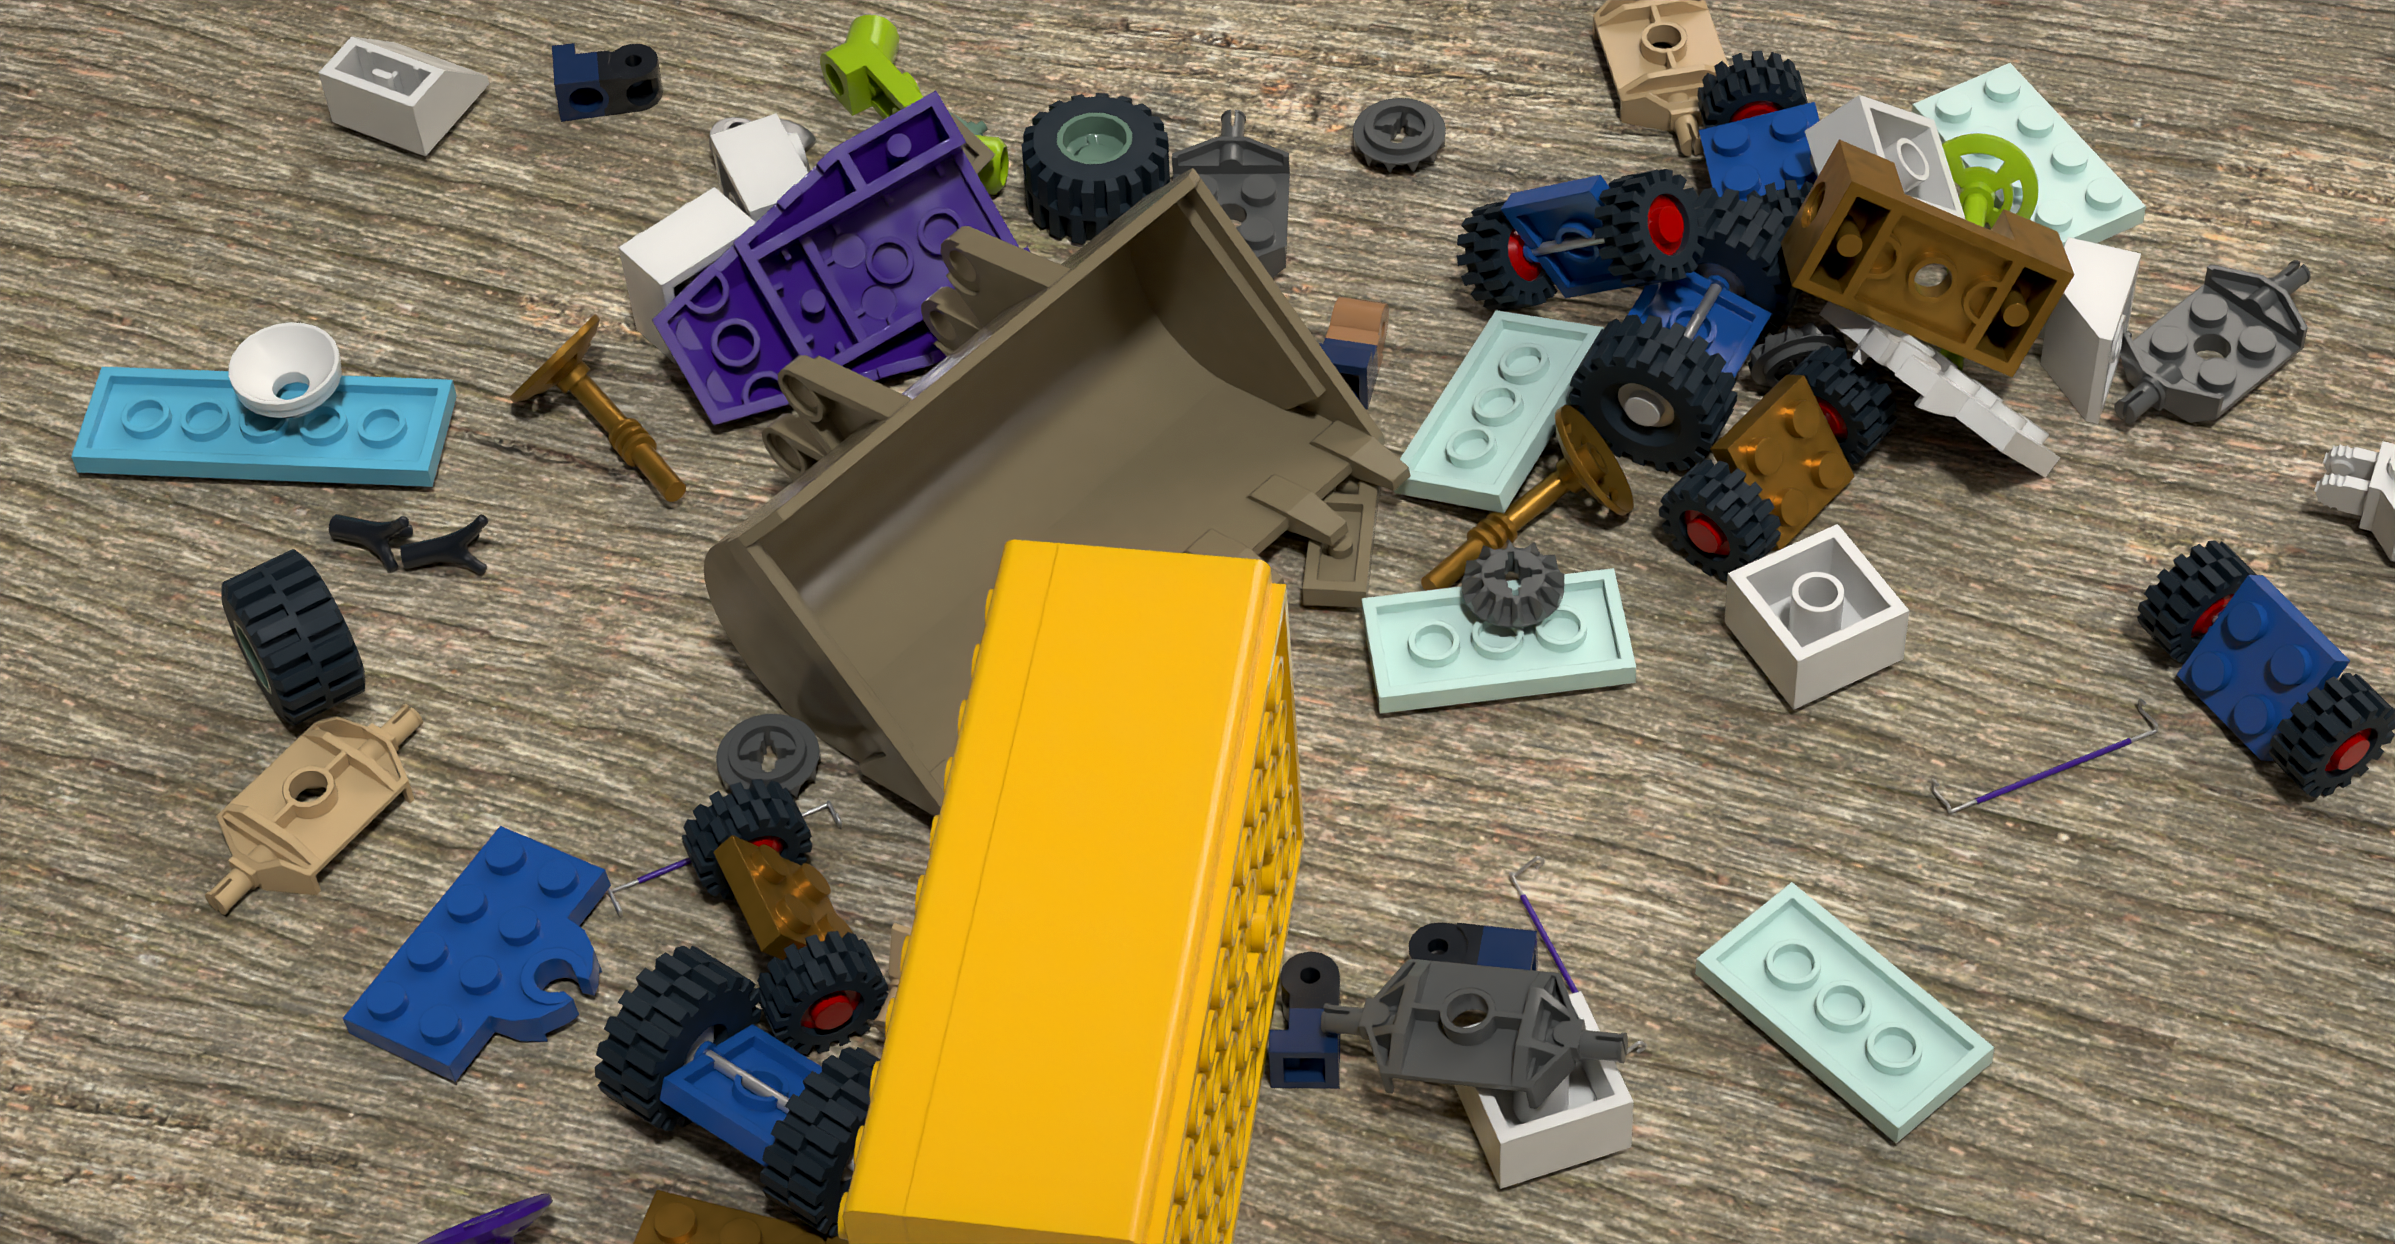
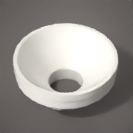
(281, 357)

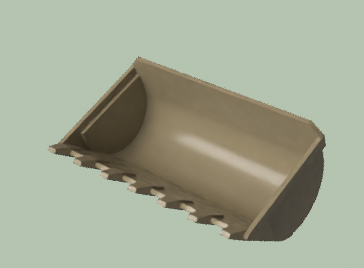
(1090, 402)

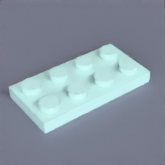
(2076, 187)
(1496, 412)
(1439, 653)
(1844, 1012)

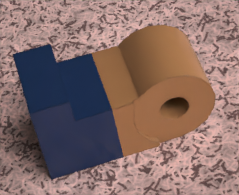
(1357, 341)

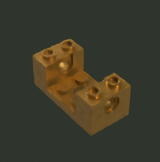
(1867, 240)

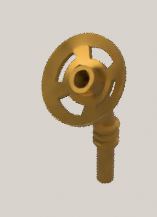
(625, 434)
(1583, 467)

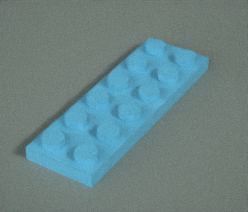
(199, 428)

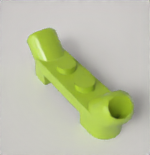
(865, 76)

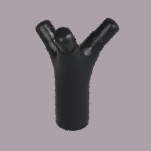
(371, 534)
(446, 548)

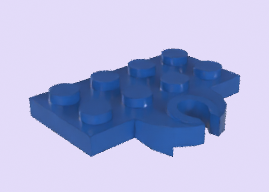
(487, 957)

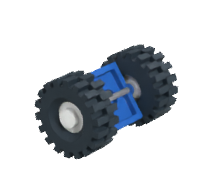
(1669, 368)
(693, 1055)

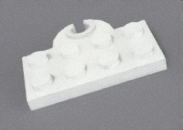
(1945, 388)

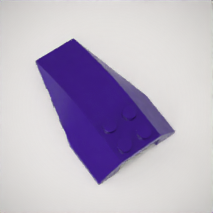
(834, 267)

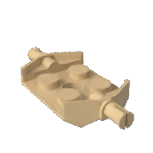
(1655, 83)
(287, 841)

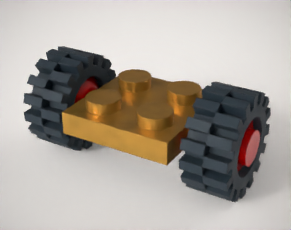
(1779, 463)
(820, 972)

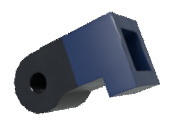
(605, 81)
(1475, 945)
(1304, 1053)

